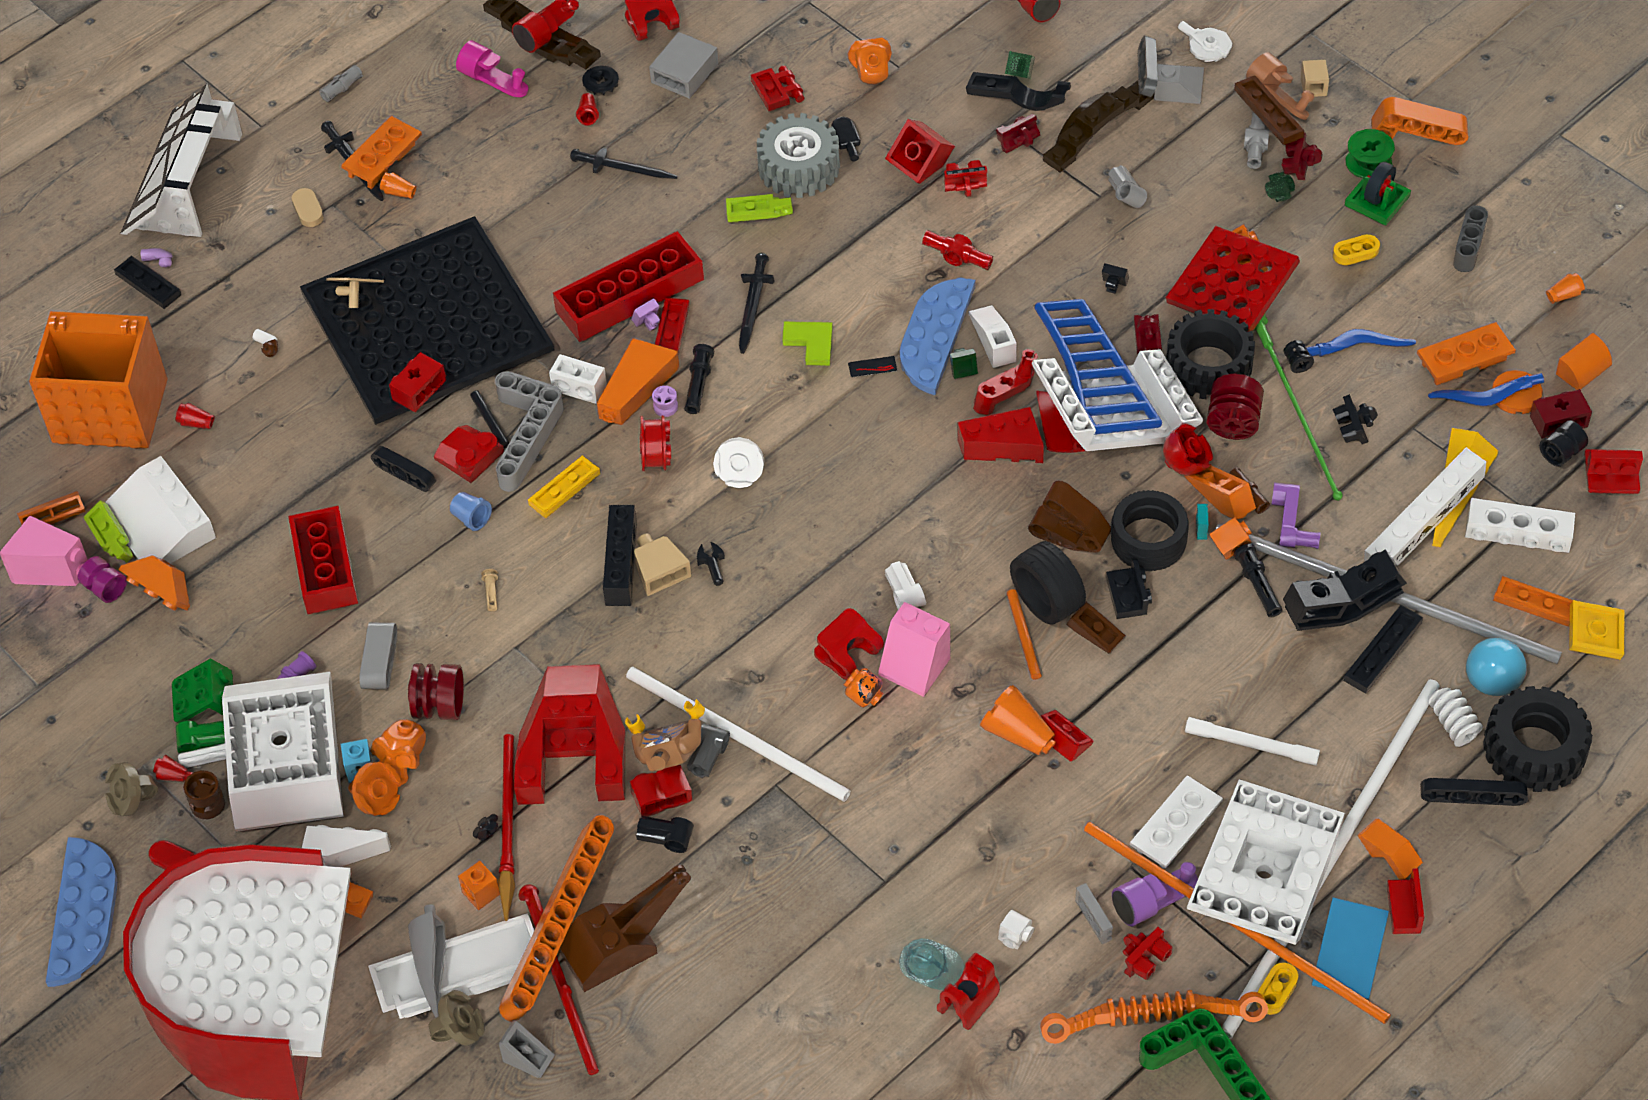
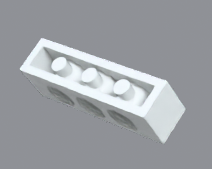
(1520, 525)

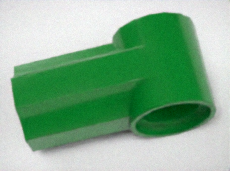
(195, 736)

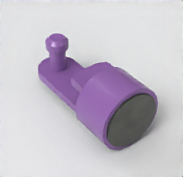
(1146, 895)

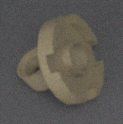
(127, 788)
(456, 1020)

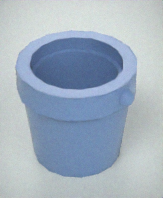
(471, 510)

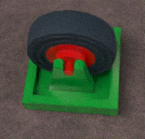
(1378, 194)

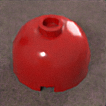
(1187, 451)

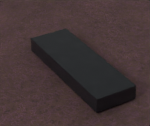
(147, 282)

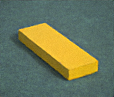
(564, 486)

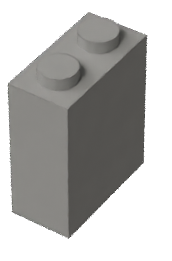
(684, 65)

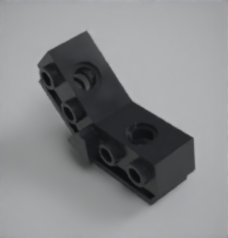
(1346, 596)

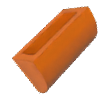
(1584, 362)

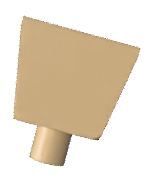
(660, 563)

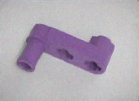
(1287, 496)

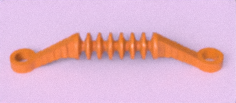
(1108, 1012)

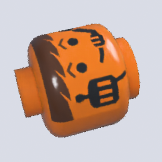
(863, 687)

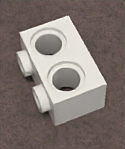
(578, 378)

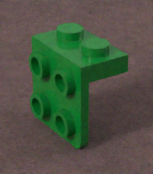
(200, 690)

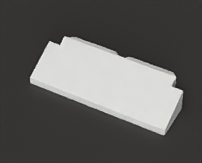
(470, 965)

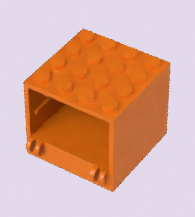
(99, 379)

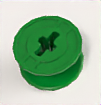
(1367, 150)

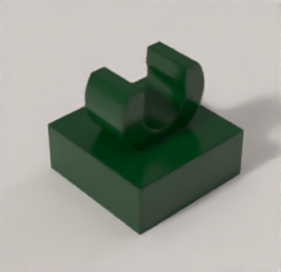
(963, 363)

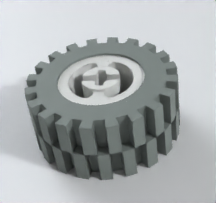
(810, 157)

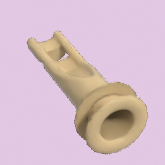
(489, 576)

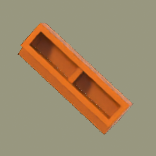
(53, 506)

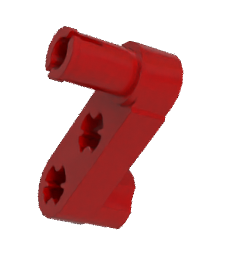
(1005, 384)

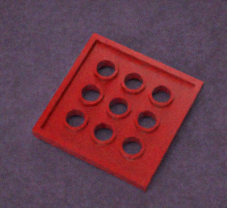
(1228, 266)

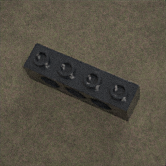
(619, 555)

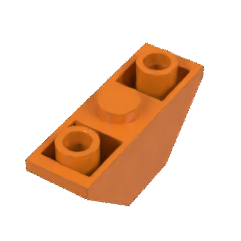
(159, 579)

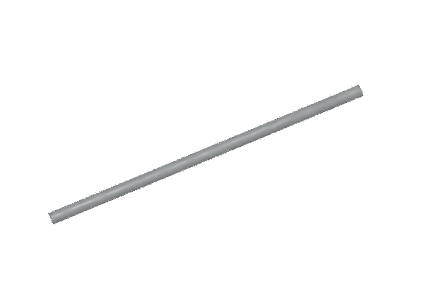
(1411, 601)

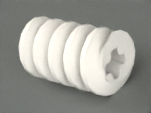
(1455, 715)

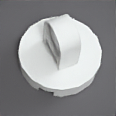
(738, 462)

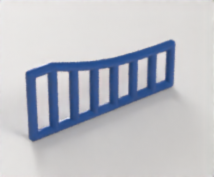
(1109, 352)

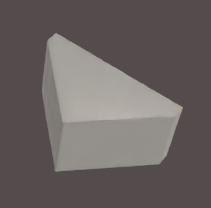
(524, 1051)

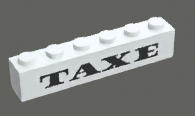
(1430, 507)

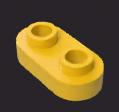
(1353, 249)
(1277, 991)

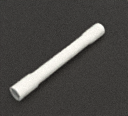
(1209, 730)

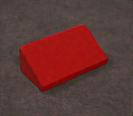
(1069, 739)

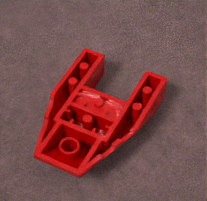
(571, 718)

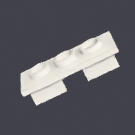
(1176, 821)

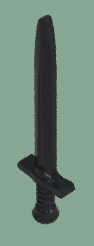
(340, 143)
(756, 283)

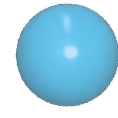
(1496, 666)

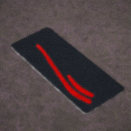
(872, 366)

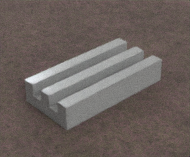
(1093, 913)

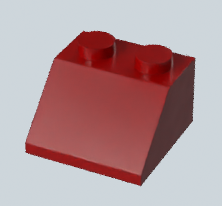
(919, 151)

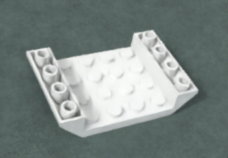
(1156, 381)

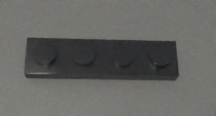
(1383, 649)

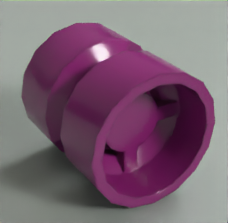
(102, 579)

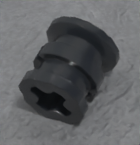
(1299, 355)

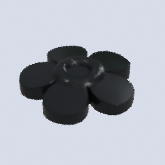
(485, 827)

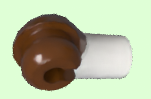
(269, 342)

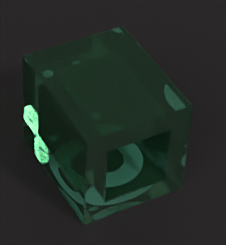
(1020, 65)

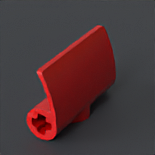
(1056, 433)

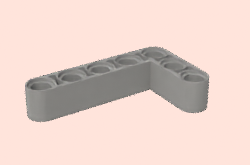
(544, 410)

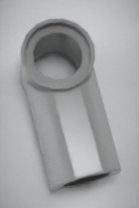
(1126, 187)

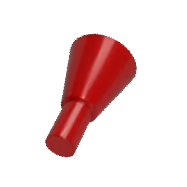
(170, 770)

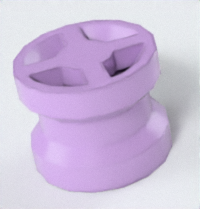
(660, 396)

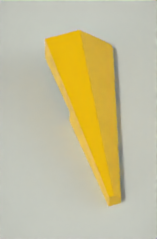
(1458, 442)

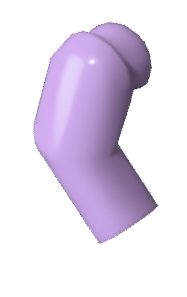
(157, 254)

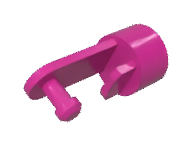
(479, 64)

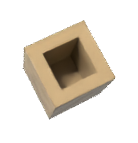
(1315, 77)

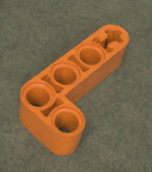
(1420, 120)

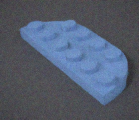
(934, 332)
(82, 912)

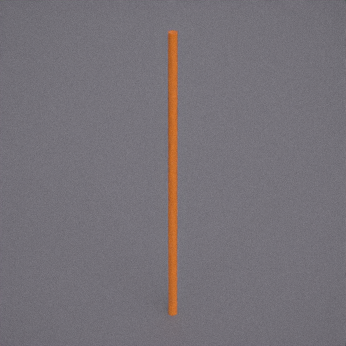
(1262, 939)

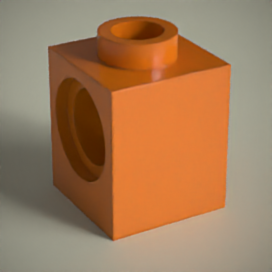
(1231, 537)
(479, 885)

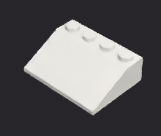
(159, 514)

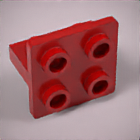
(1613, 471)

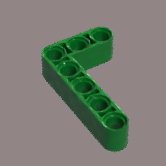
(1202, 1041)

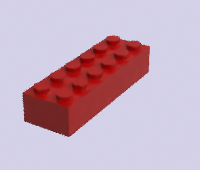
(623, 286)

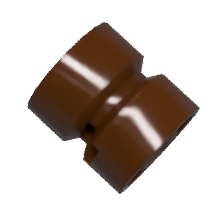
(204, 794)

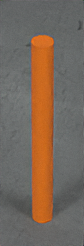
(1024, 634)

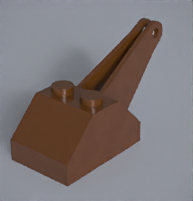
(616, 934)

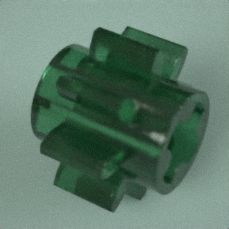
(1280, 186)

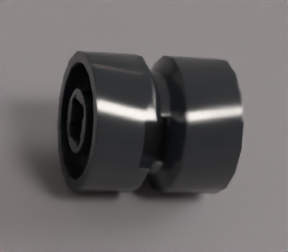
(1563, 443)

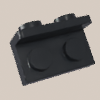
(1129, 591)

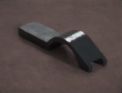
(1011, 88)

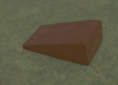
(1095, 628)

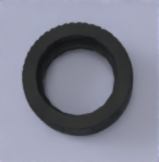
(1151, 506)
(1047, 582)

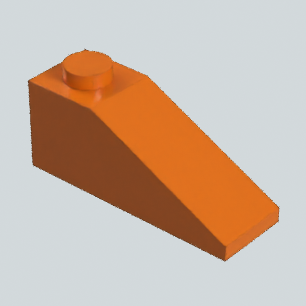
(1224, 491)

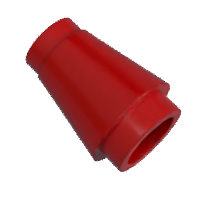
(587, 110)
(192, 416)

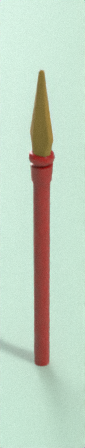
(506, 870)

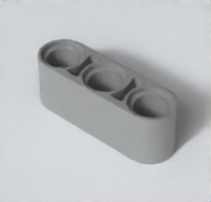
(378, 655)

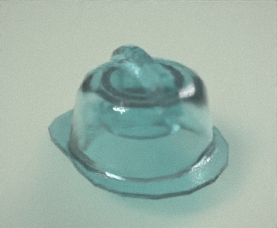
(931, 963)

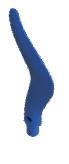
(1354, 337)
(1493, 395)

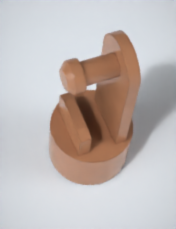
(1273, 73)

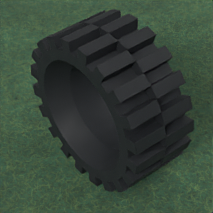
(1209, 331)

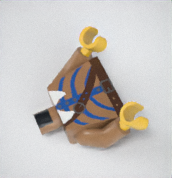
(668, 744)

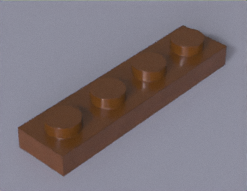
(1269, 110)

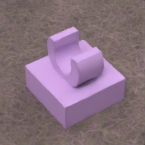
(647, 314)

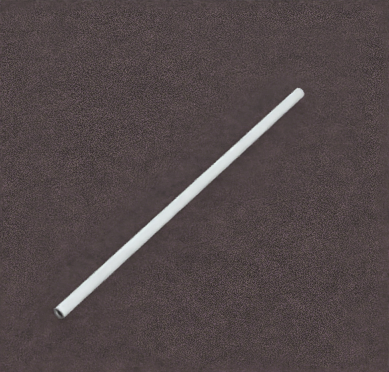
(1347, 829)

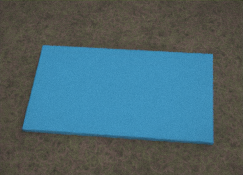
(1352, 945)

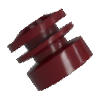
(1235, 406)
(431, 691)

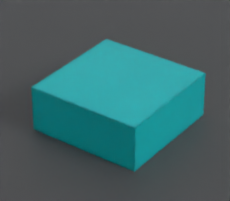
(1202, 521)

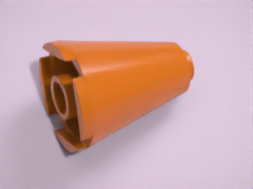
(1018, 722)

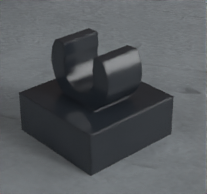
(1114, 276)

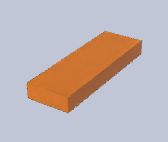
(1533, 600)

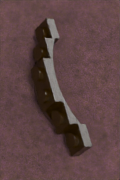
(562, 45)
(1088, 120)

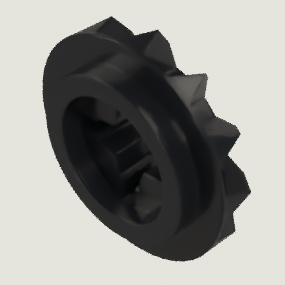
(595, 75)

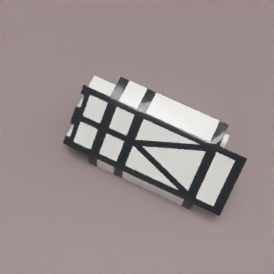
(164, 194)

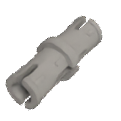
(340, 83)

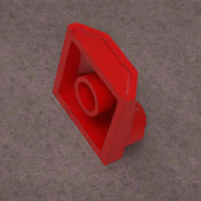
(468, 452)

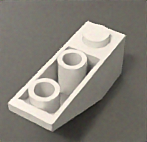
(994, 336)
(345, 845)

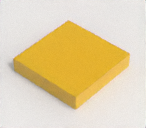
(1596, 630)

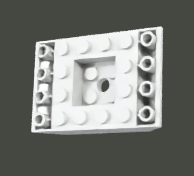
(285, 781)
(1270, 835)

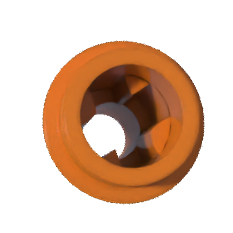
(395, 185)
(1566, 288)

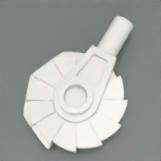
(1207, 43)

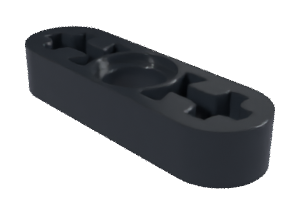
(403, 468)

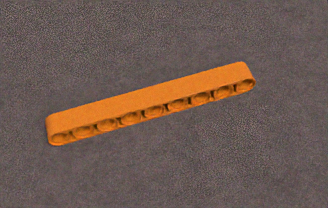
(550, 924)

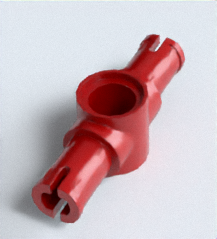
(957, 250)

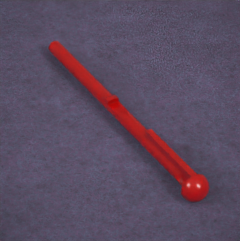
(530, 894)

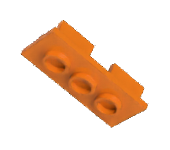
(381, 150)
(1466, 351)

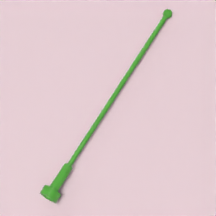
(1267, 343)

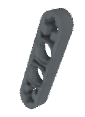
(1147, 66)

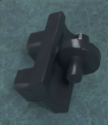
(1347, 412)

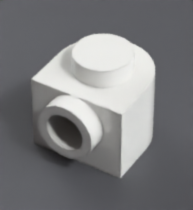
(1015, 930)

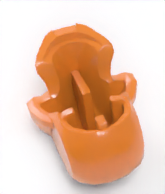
(871, 59)
(400, 746)

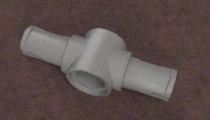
(1256, 141)

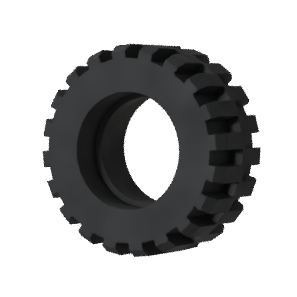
(1541, 710)

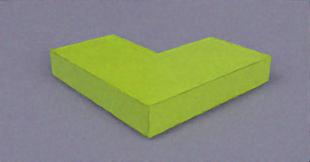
(813, 335)

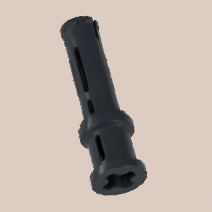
(699, 369)
(1254, 572)

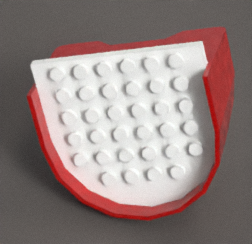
(240, 964)

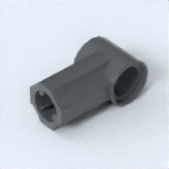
(713, 742)

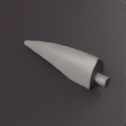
(428, 952)

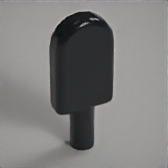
(847, 136)

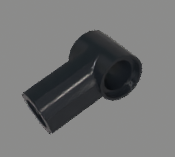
(672, 834)

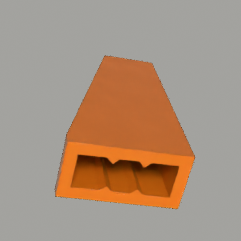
(635, 379)

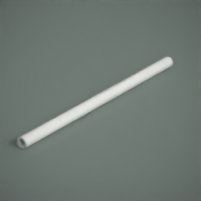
(742, 736)

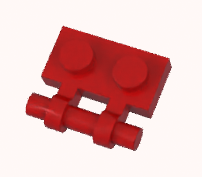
(771, 90)

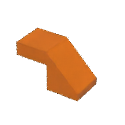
(1385, 842)

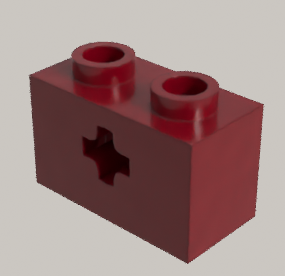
(1553, 411)

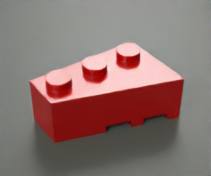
(1002, 436)

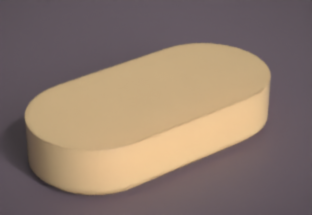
(307, 207)

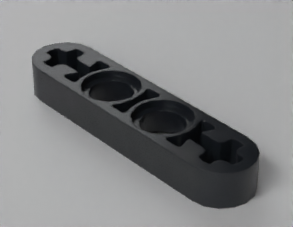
(1474, 791)

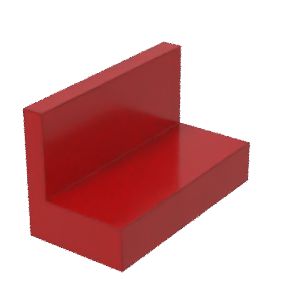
(1406, 904)

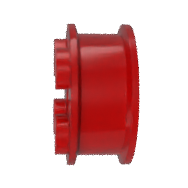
(653, 444)

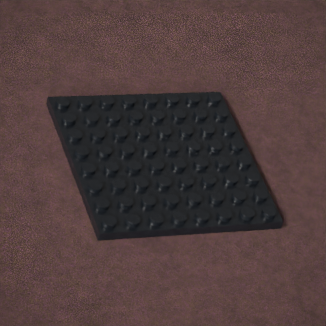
(438, 299)

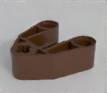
(1070, 520)

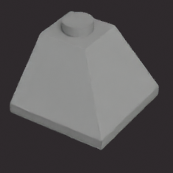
(1179, 83)

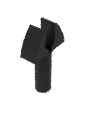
(712, 562)

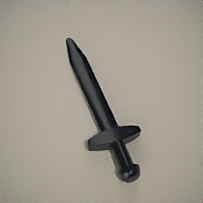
(601, 160)

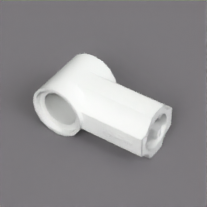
(904, 586)

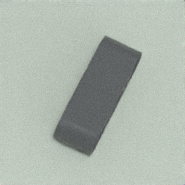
(1470, 238)

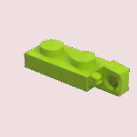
(757, 207)
(108, 531)

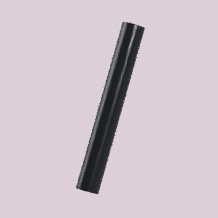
(489, 418)

